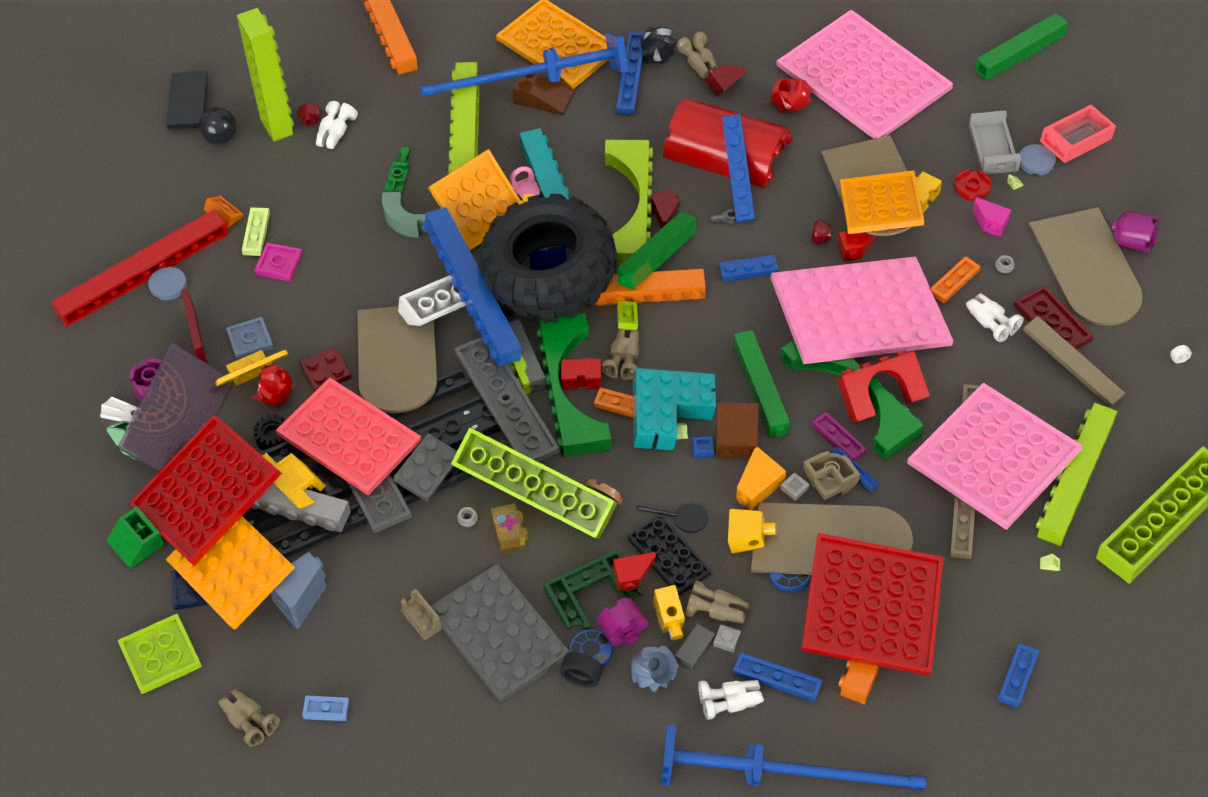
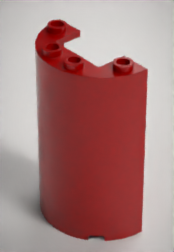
(699, 140)

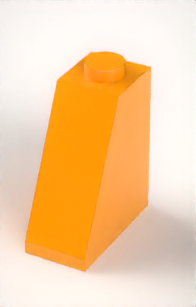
(759, 479)

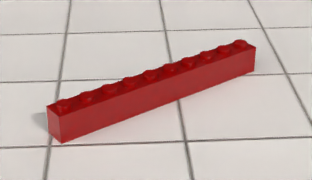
(139, 268)

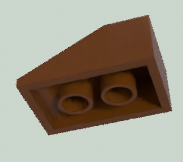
(542, 94)
(736, 429)

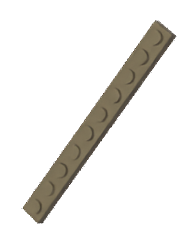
(963, 513)

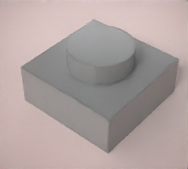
(794, 486)
(727, 638)

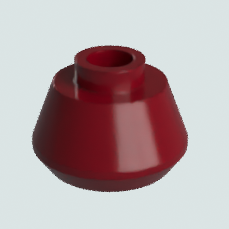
(309, 113)
(821, 232)

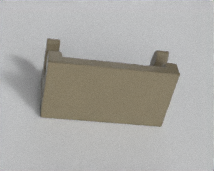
(421, 615)

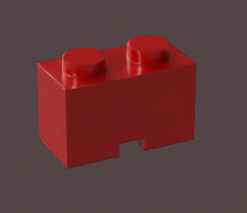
(581, 373)

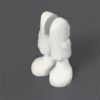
(332, 130)
(989, 312)
(737, 696)

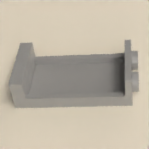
(993, 142)

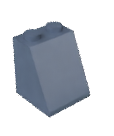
(300, 589)

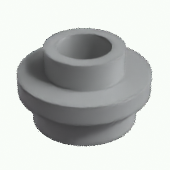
(1004, 264)
(467, 512)

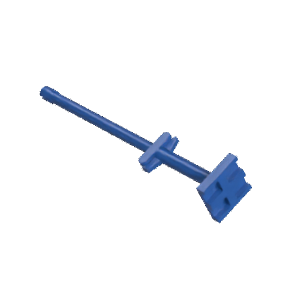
(552, 65)
(754, 765)

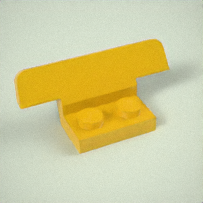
(248, 367)
(295, 479)

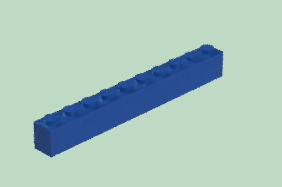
(472, 287)

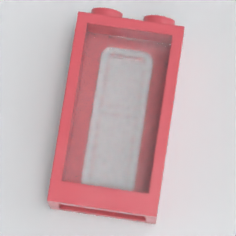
(1077, 133)

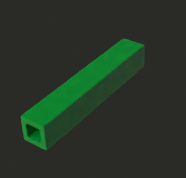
(1021, 46)
(656, 250)
(761, 384)

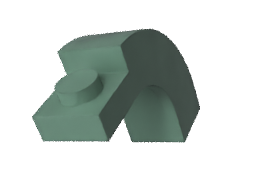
(399, 219)

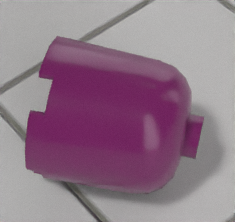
(1136, 230)

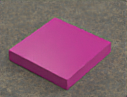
(278, 262)

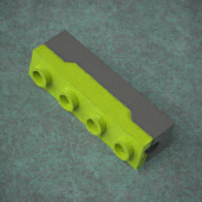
(527, 369)

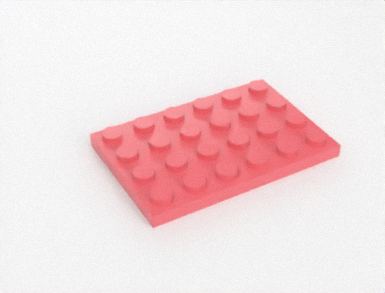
(349, 436)

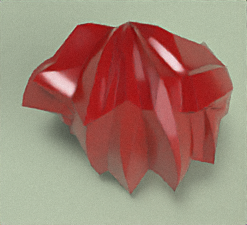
(791, 94)
(274, 386)

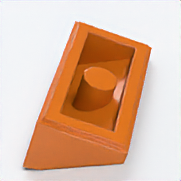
(224, 209)

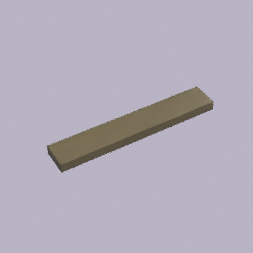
(1074, 361)

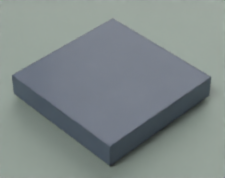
(249, 337)

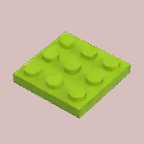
(159, 653)

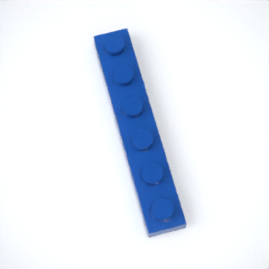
(630, 79)
(738, 168)

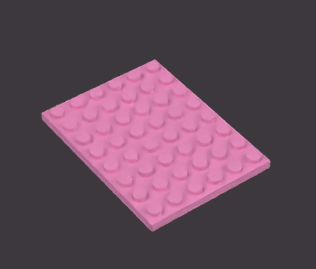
(865, 75)
(860, 310)

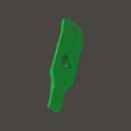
(396, 182)

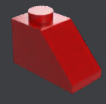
(854, 245)
(632, 570)

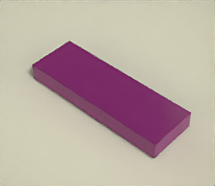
(838, 436)

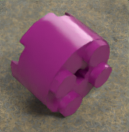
(142, 375)
(622, 622)

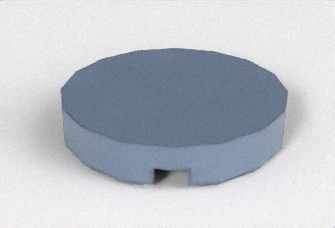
(1037, 159)
(167, 283)

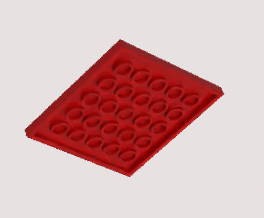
(205, 489)
(873, 604)

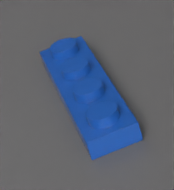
(777, 677)

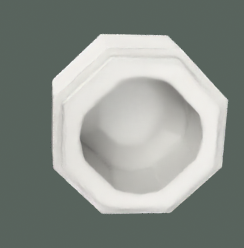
(1180, 354)

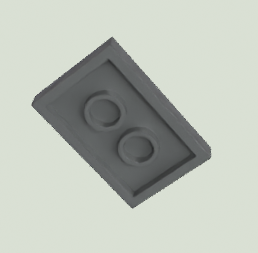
(426, 467)

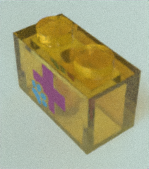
(508, 528)

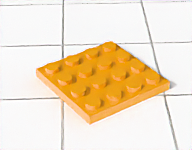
(475, 196)
(881, 202)

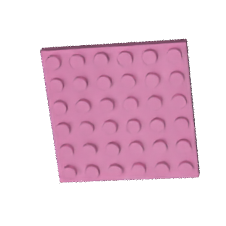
(995, 455)

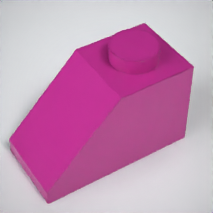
(991, 216)

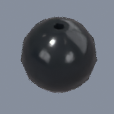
(217, 125)

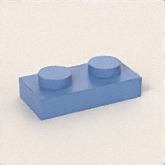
(326, 708)

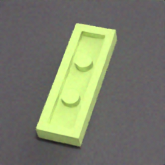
(255, 231)

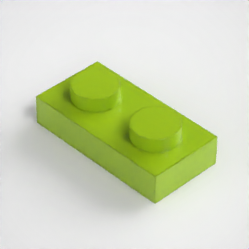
(627, 315)

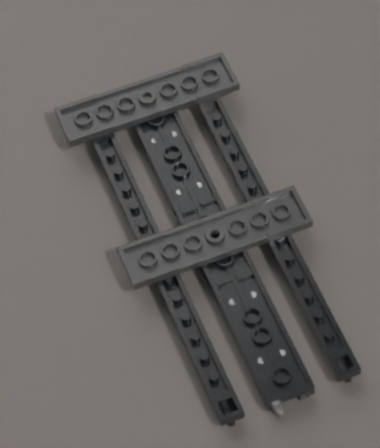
(388, 503)

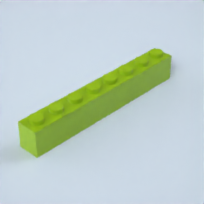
(1076, 475)

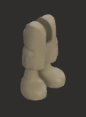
(700, 60)
(622, 349)
(724, 605)
(248, 710)

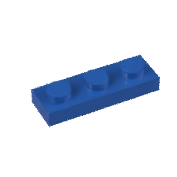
(748, 268)
(1018, 675)

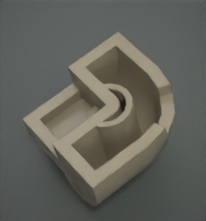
(831, 474)

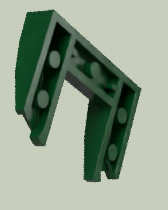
(563, 587)

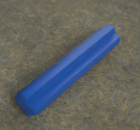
(865, 479)

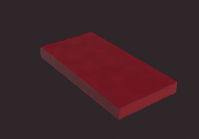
(1048, 308)
(193, 325)

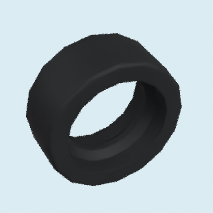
(581, 669)

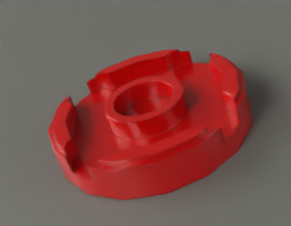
(972, 184)

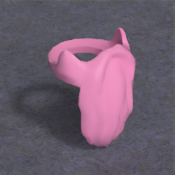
(525, 186)

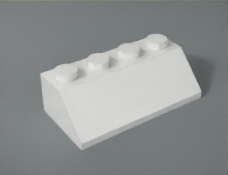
(430, 302)

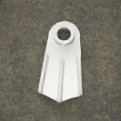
(117, 410)

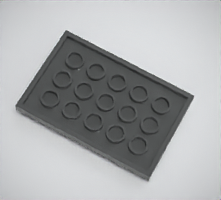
(499, 632)

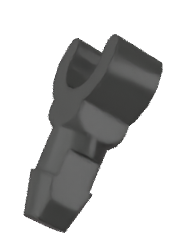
(725, 217)

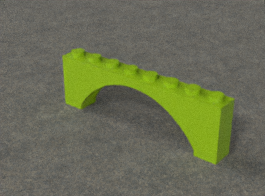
(632, 160)

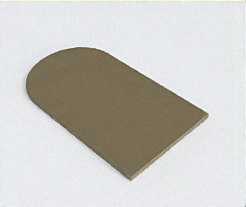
(865, 159)
(1089, 267)
(395, 360)
(798, 525)

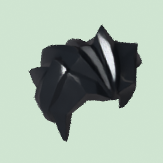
(657, 44)

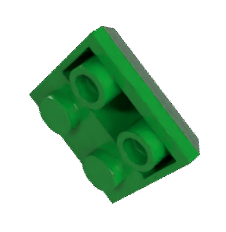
(134, 538)

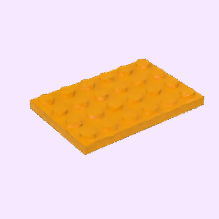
(550, 27)
(235, 572)

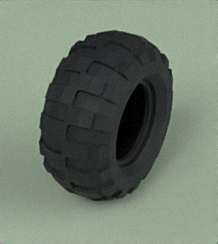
(541, 225)

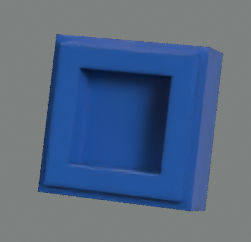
(703, 446)

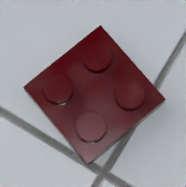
(325, 366)

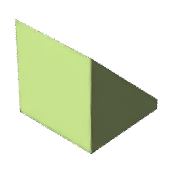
(1014, 182)
(682, 431)
(1050, 562)

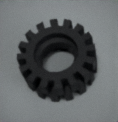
(263, 427)

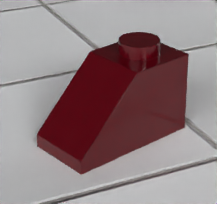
(723, 77)
(665, 206)

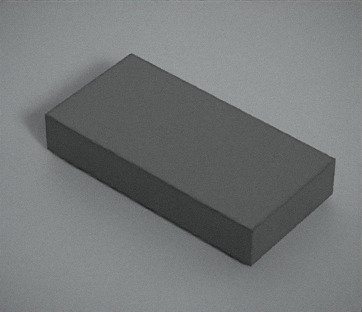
(695, 646)

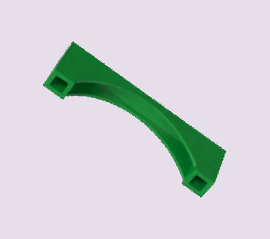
(896, 424)
(577, 431)

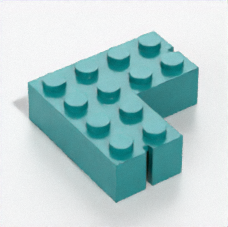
(663, 398)

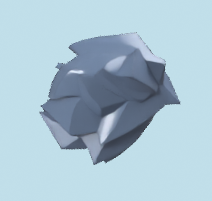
(653, 667)

